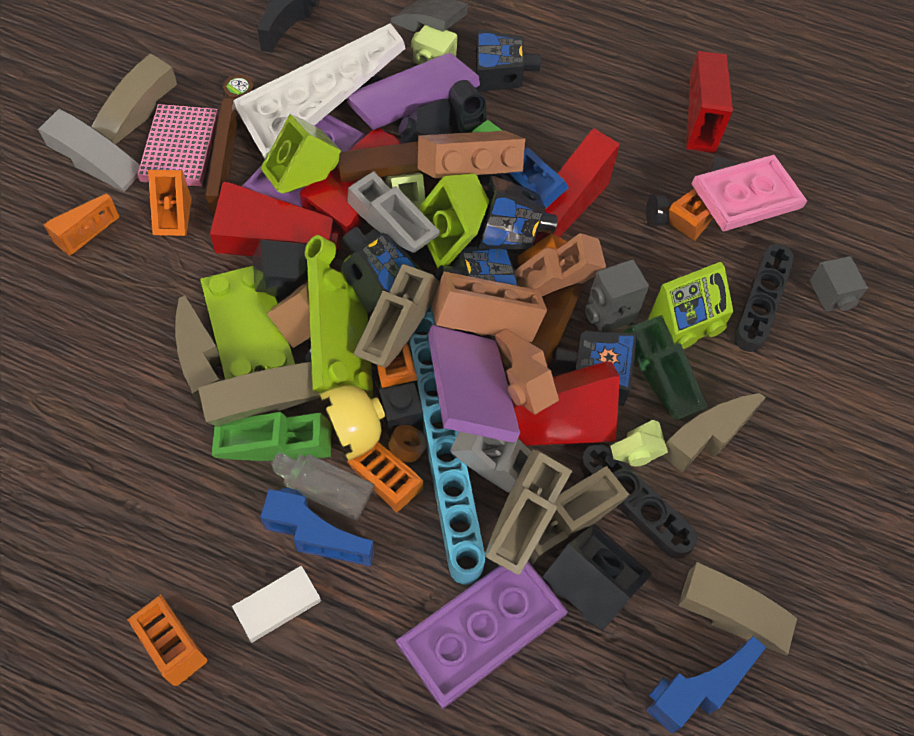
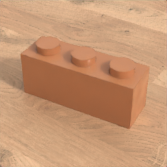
(470, 153)
(487, 306)

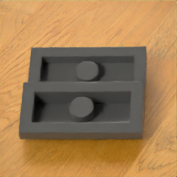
(433, 13)

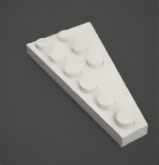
(317, 86)

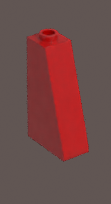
(708, 102)
(587, 176)
(331, 194)
(248, 216)
(583, 413)

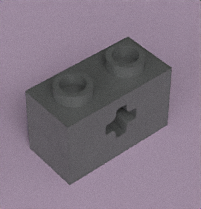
(616, 296)

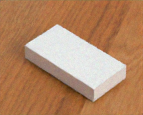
(276, 604)

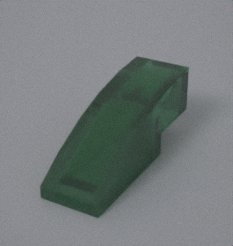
(666, 368)

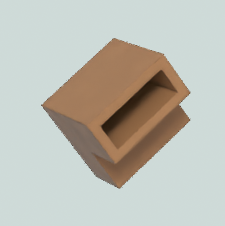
(293, 316)

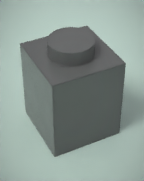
(838, 284)

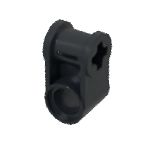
(467, 107)

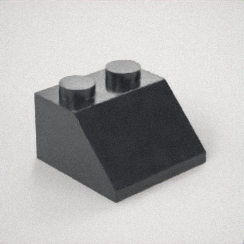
(596, 576)

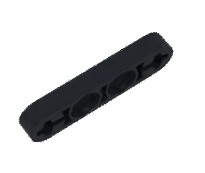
(768, 298)
(641, 496)

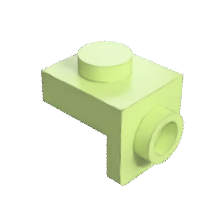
(641, 445)

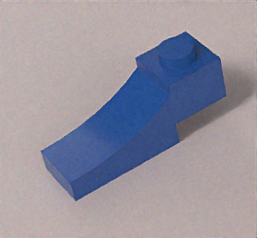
(539, 178)
(289, 514)
(680, 697)

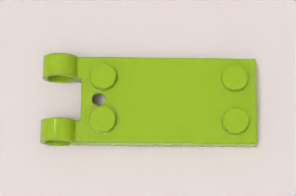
(335, 323)
(241, 325)

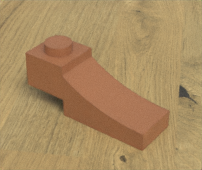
(562, 267)
(528, 373)

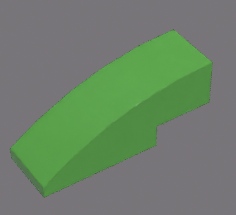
(267, 434)

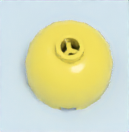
(354, 418)

